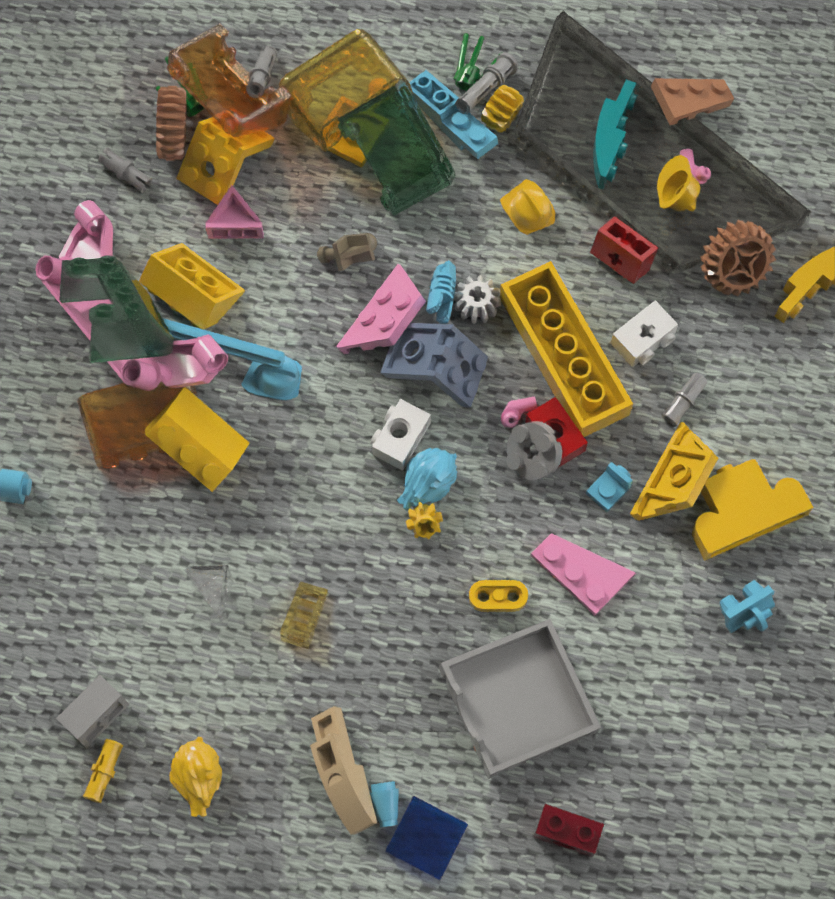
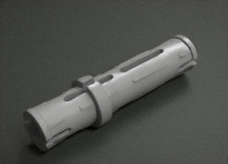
(260, 75)

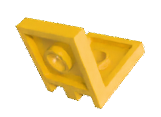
(224, 152)

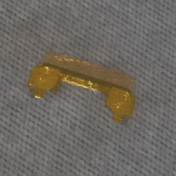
(336, 83)

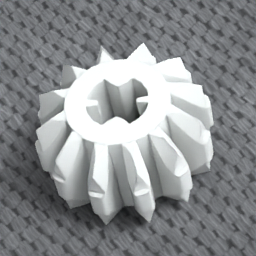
(488, 299)

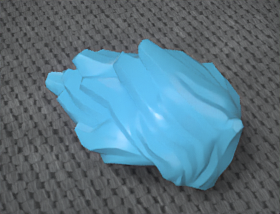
(428, 477)

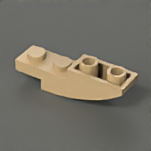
(340, 775)

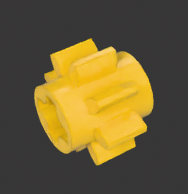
(424, 520)

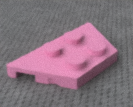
(385, 315)

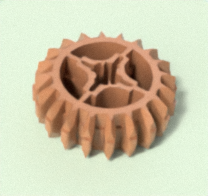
(171, 123)
(724, 255)

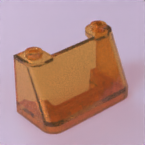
(219, 84)

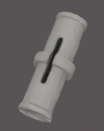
(125, 170)

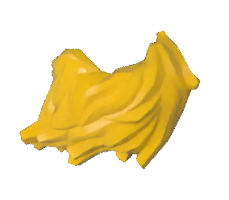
(196, 774)

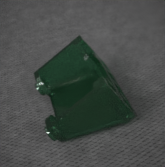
(398, 147)

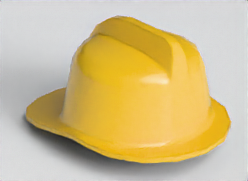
(677, 185)
(528, 207)

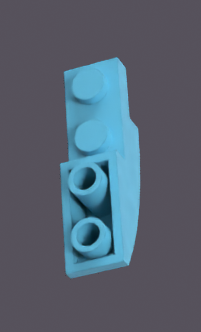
(440, 106)

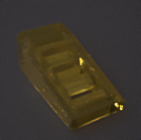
(305, 632)

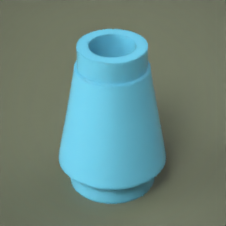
(385, 803)

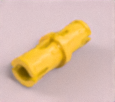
(103, 770)

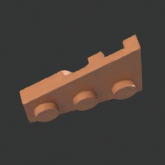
(690, 96)

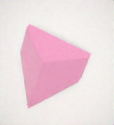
(233, 219)

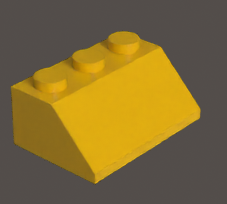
(190, 285)
(197, 438)

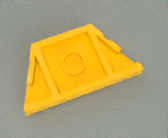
(677, 476)

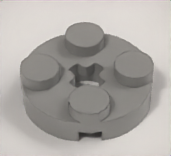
(519, 453)

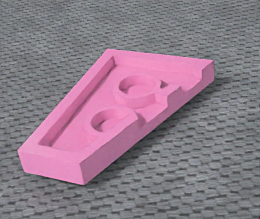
(582, 572)

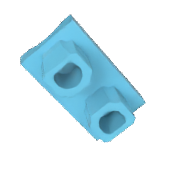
(751, 611)

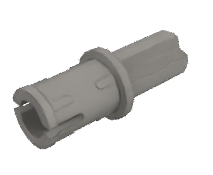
(684, 399)

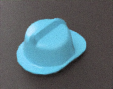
(274, 382)

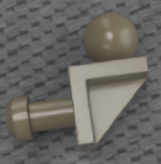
(349, 250)

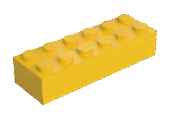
(565, 349)

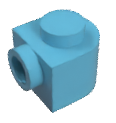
(14, 486)

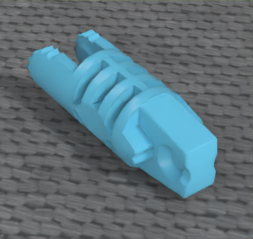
(442, 292)

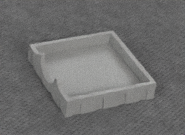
(519, 698)

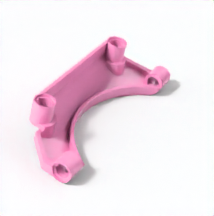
(191, 360)

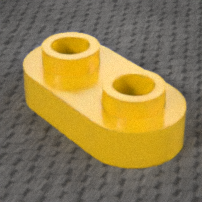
(498, 592)

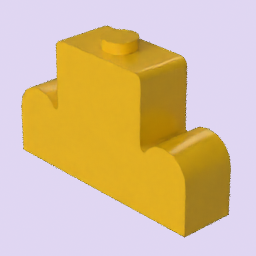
(745, 508)

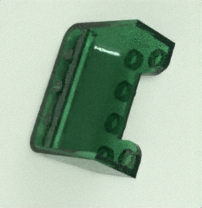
(128, 325)

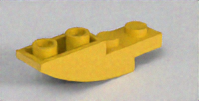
(806, 282)

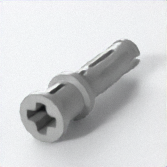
(493, 77)

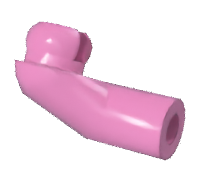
(700, 173)
(515, 409)

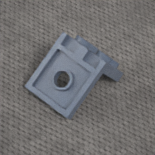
(438, 360)

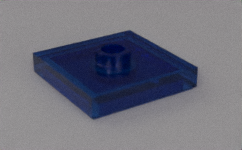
(426, 838)

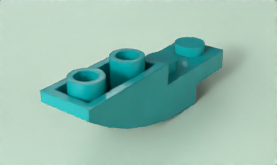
(610, 136)

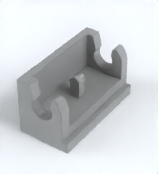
(93, 711)

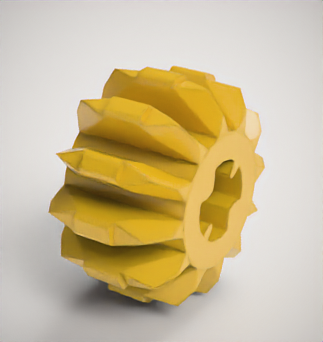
(502, 108)

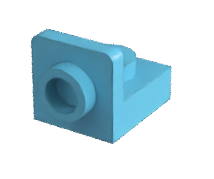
(610, 486)

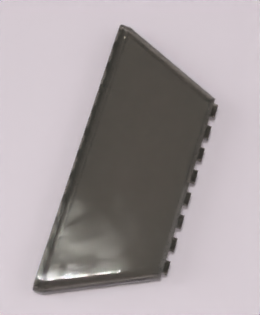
(560, 131)

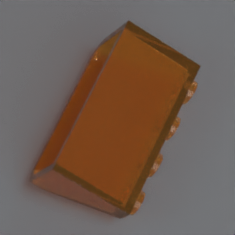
(118, 419)

